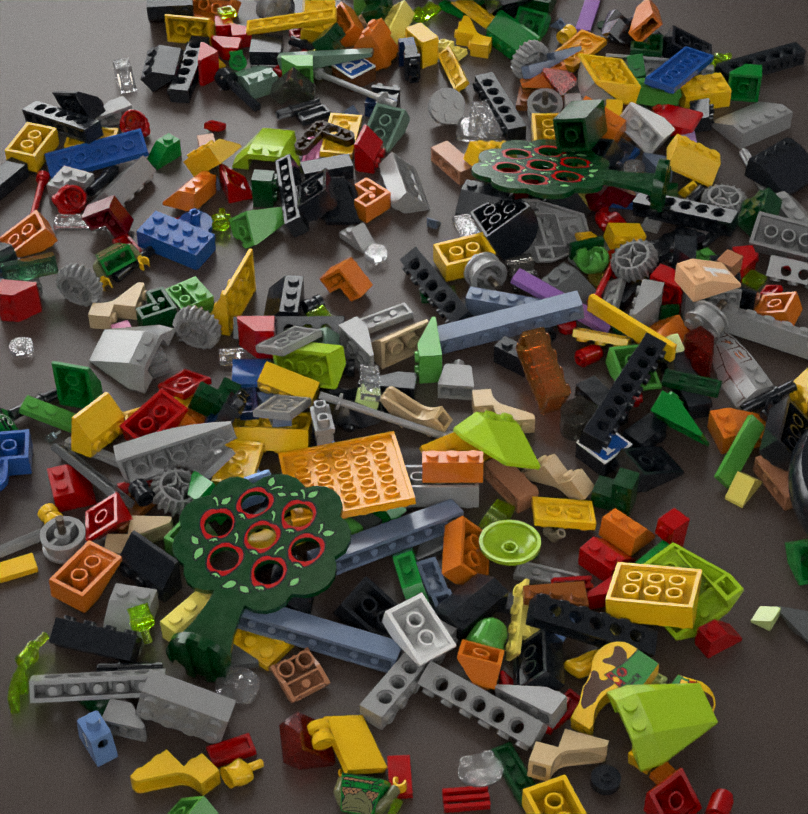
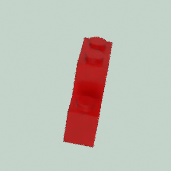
(227, 28)

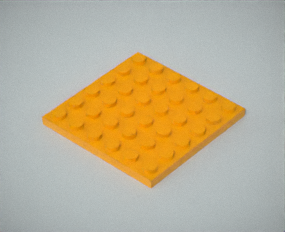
(361, 470)

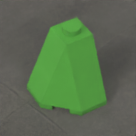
(256, 225)

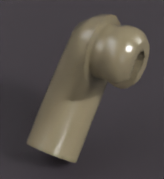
(553, 534)

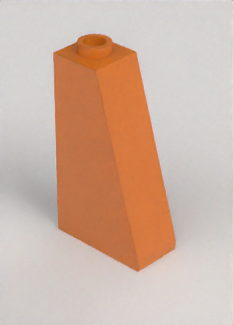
(645, 21)

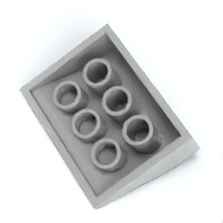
(754, 123)

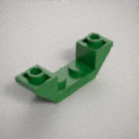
(409, 573)

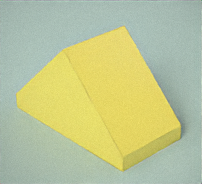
(742, 489)

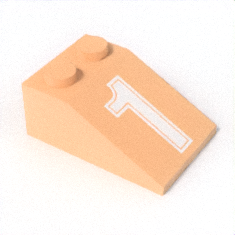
(704, 278)

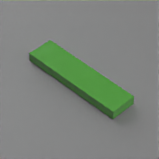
(739, 450)

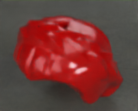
(137, 121)
(67, 200)
(604, 217)

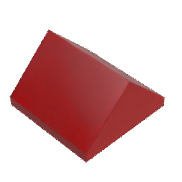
(207, 63)
(234, 184)
(106, 517)
(672, 796)

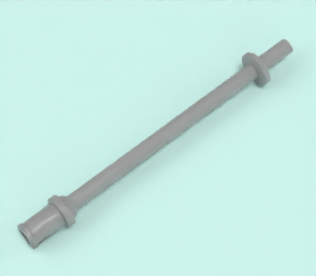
(383, 98)
(339, 401)

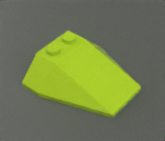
(267, 146)
(498, 438)
(717, 589)
(662, 719)

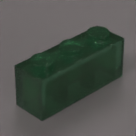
(29, 267)

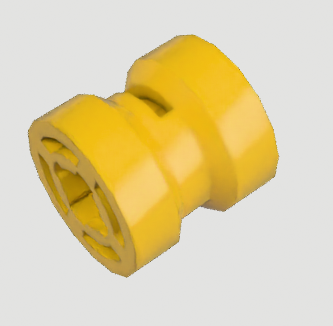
(566, 33)
(48, 512)
(320, 733)

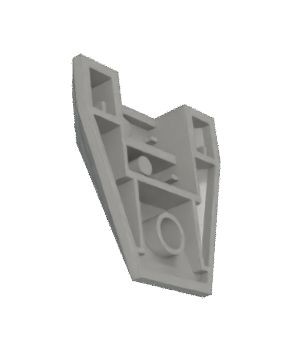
(555, 230)
(129, 352)

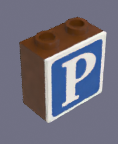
(357, 72)

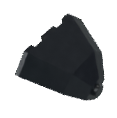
(617, 28)
(347, 418)

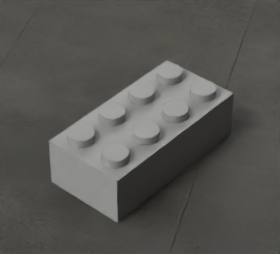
(184, 707)

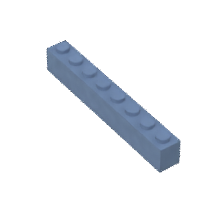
(510, 321)
(395, 535)
(324, 637)

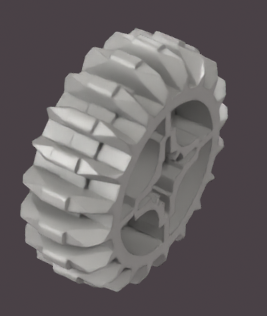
(527, 54)
(724, 196)
(634, 260)
(79, 285)
(197, 327)
(173, 494)

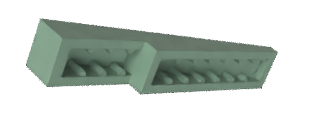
(331, 57)

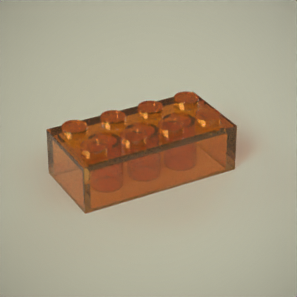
(542, 370)

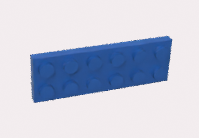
(679, 70)
(99, 153)

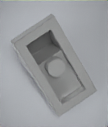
(357, 236)

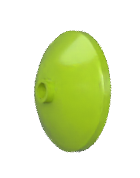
(510, 542)

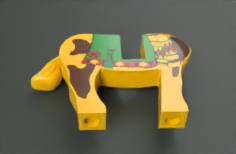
(609, 669)

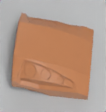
(300, 675)

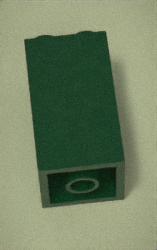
(580, 125)

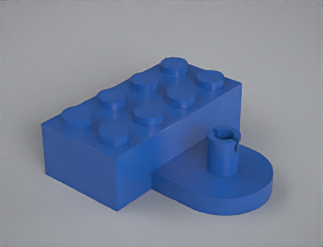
(181, 239)
(15, 454)

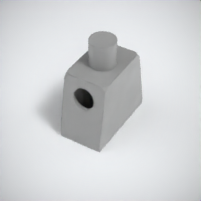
(456, 381)

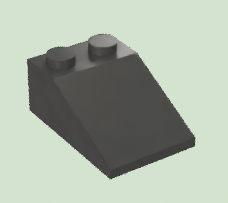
(570, 279)

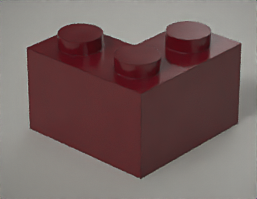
(608, 196)
(108, 213)

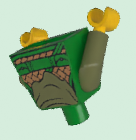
(114, 259)
(365, 794)

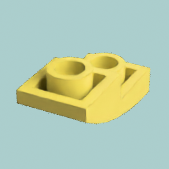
(459, 52)

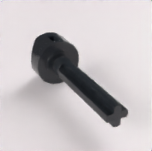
(229, 82)

